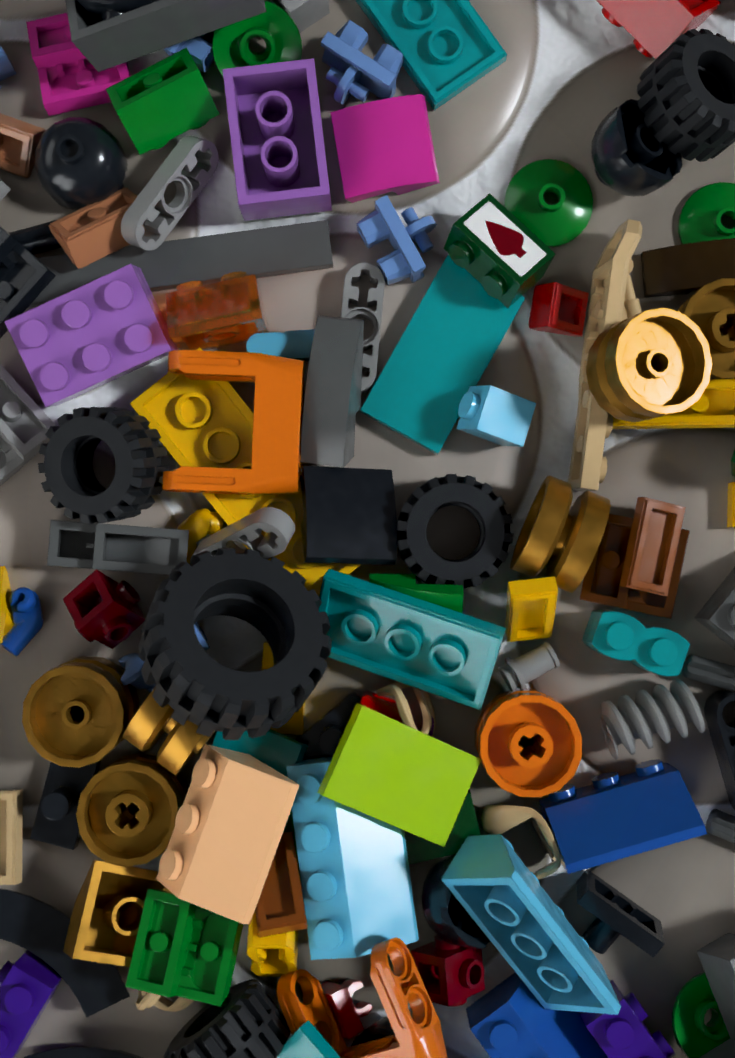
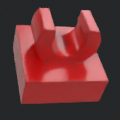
(342, 1006)

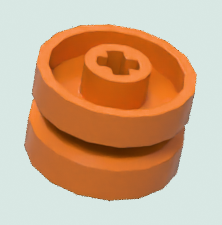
(542, 765)

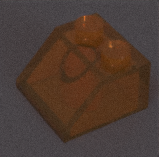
(216, 312)

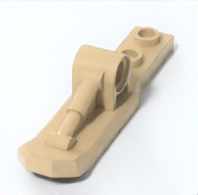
(609, 302)

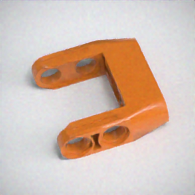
(275, 423)
(413, 1037)

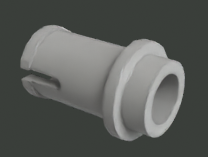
(529, 666)

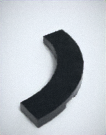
(43, 932)

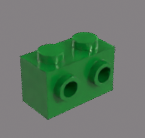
(163, 101)

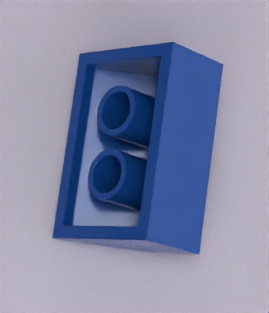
(621, 815)
(516, 1025)

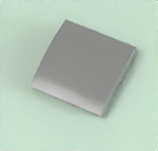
(21, 426)

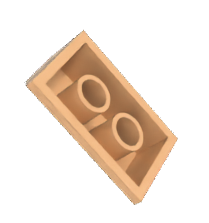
(227, 833)

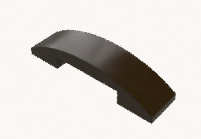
(686, 267)

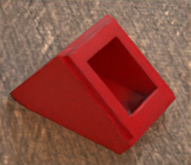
(558, 309)
(381, 704)

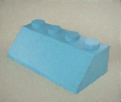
(349, 872)
(528, 927)

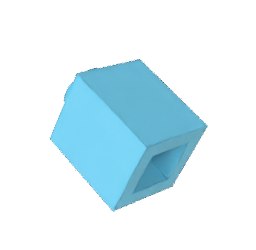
(495, 415)

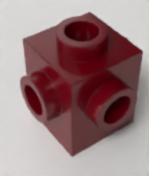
(104, 609)
(449, 971)

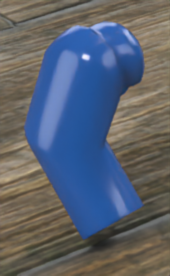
(27, 620)

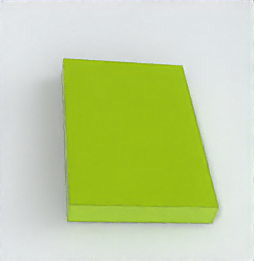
(399, 775)

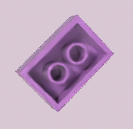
(277, 139)
(91, 335)

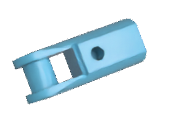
(288, 344)

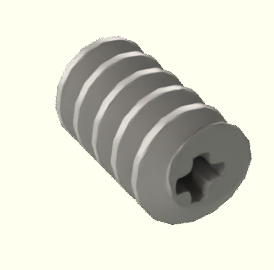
(650, 716)

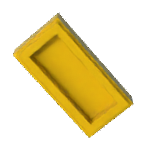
(530, 608)

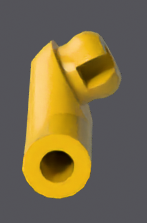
(199, 525)

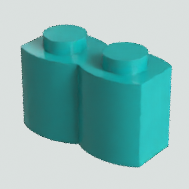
(642, 645)

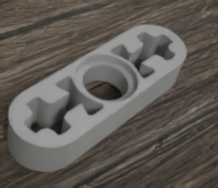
(198, 163)
(375, 297)
(273, 521)

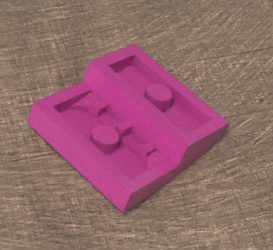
(64, 73)
(385, 147)

